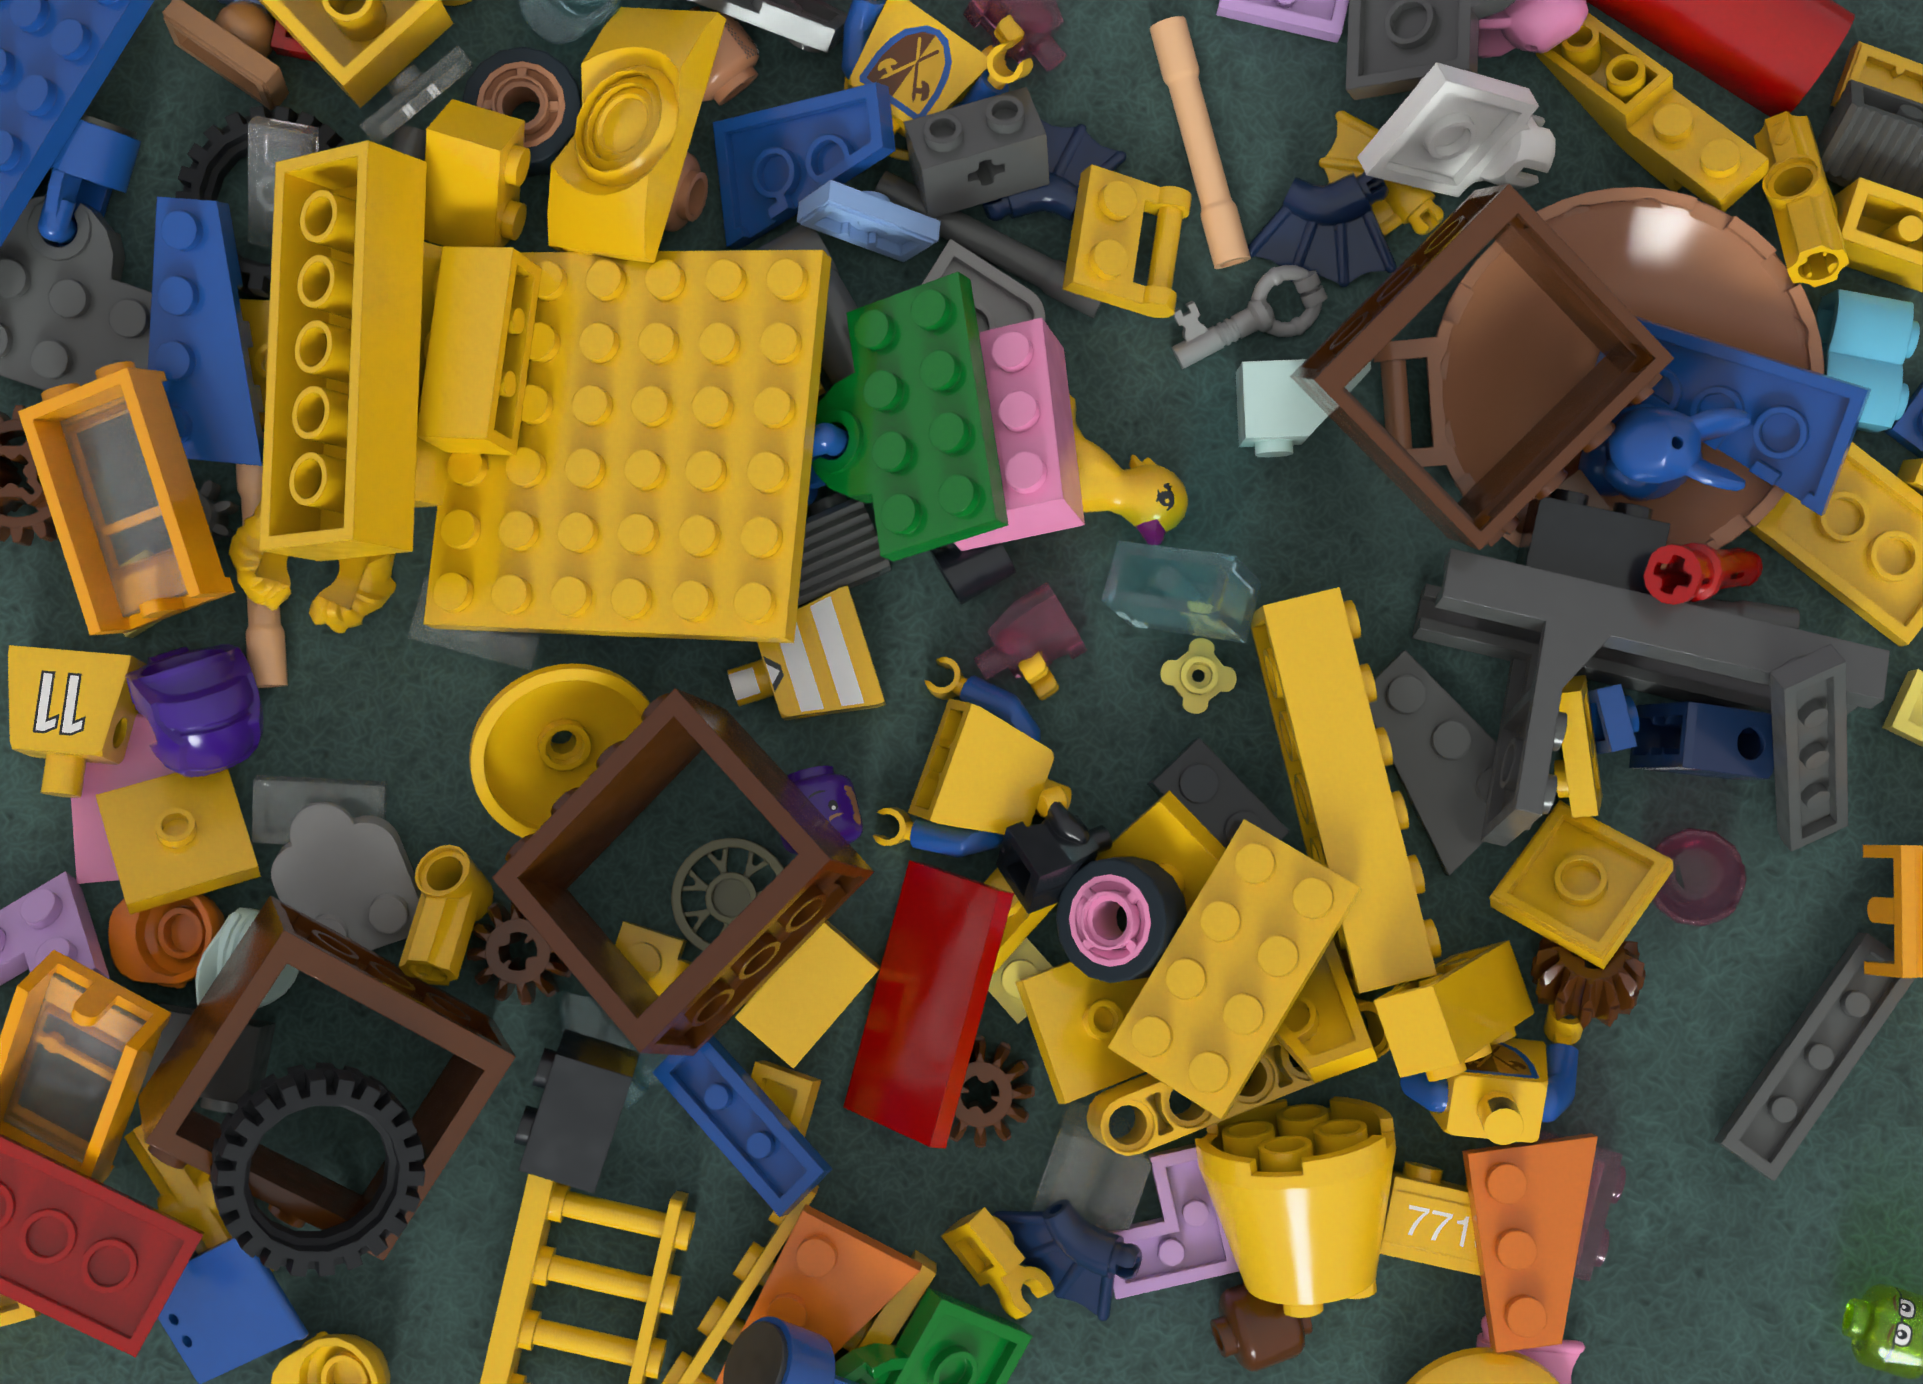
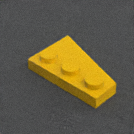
(1325, 1023)

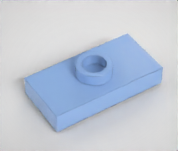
(868, 221)

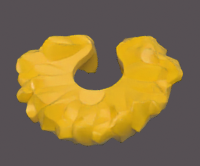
(357, 591)

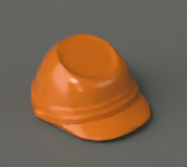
(164, 941)

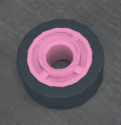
(1089, 920)

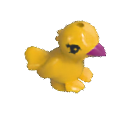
(1144, 495)

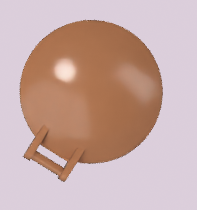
(1514, 354)

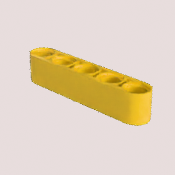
(1150, 1097)

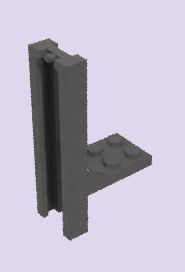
(1614, 636)

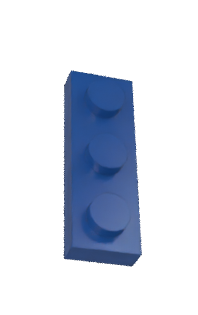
(744, 1125)

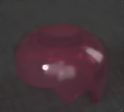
(1710, 874)

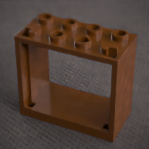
(1574, 424)
(290, 937)
(750, 947)

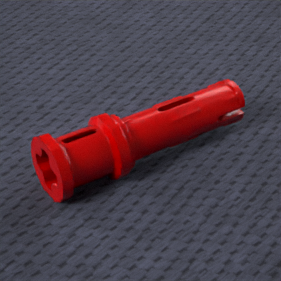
(1698, 571)

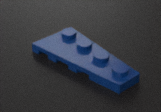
(202, 334)
(1797, 415)

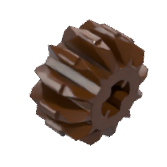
(501, 965)
(1585, 989)
(986, 1070)

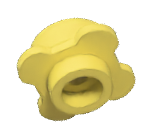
(1216, 676)

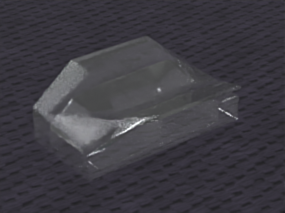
(1090, 1175)

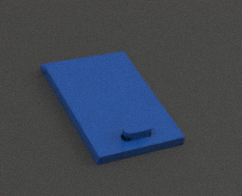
(228, 1312)

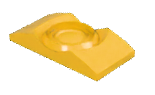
(632, 132)

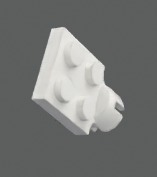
(1460, 133)

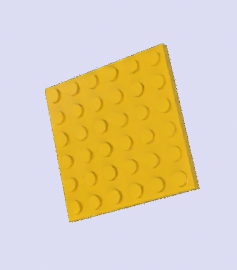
(651, 455)

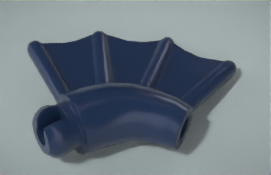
(1068, 155)
(1328, 229)
(1073, 1253)

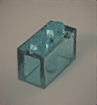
(1182, 591)

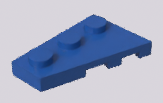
(791, 150)

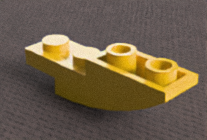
(1650, 119)

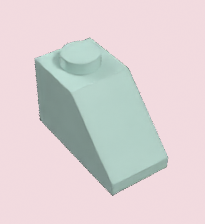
(1275, 409)

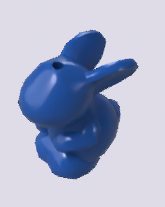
(1659, 450)

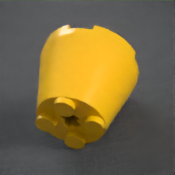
(1302, 1198)

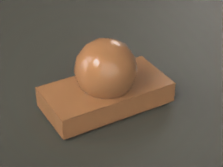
(231, 46)

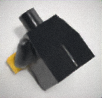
(1045, 856)

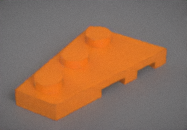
(1528, 1234)
(831, 1279)

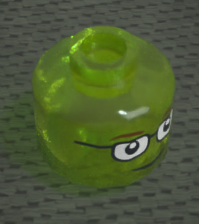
(1887, 1330)

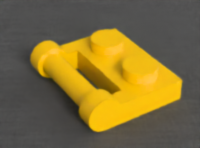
(1108, 236)

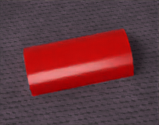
(1750, 47)

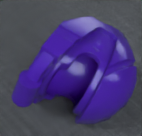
(199, 708)

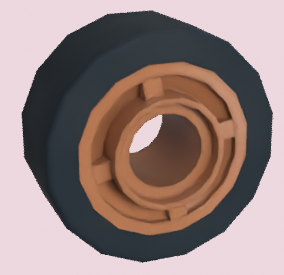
(533, 76)

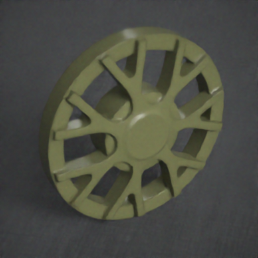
(726, 893)

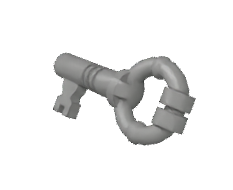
(1258, 315)

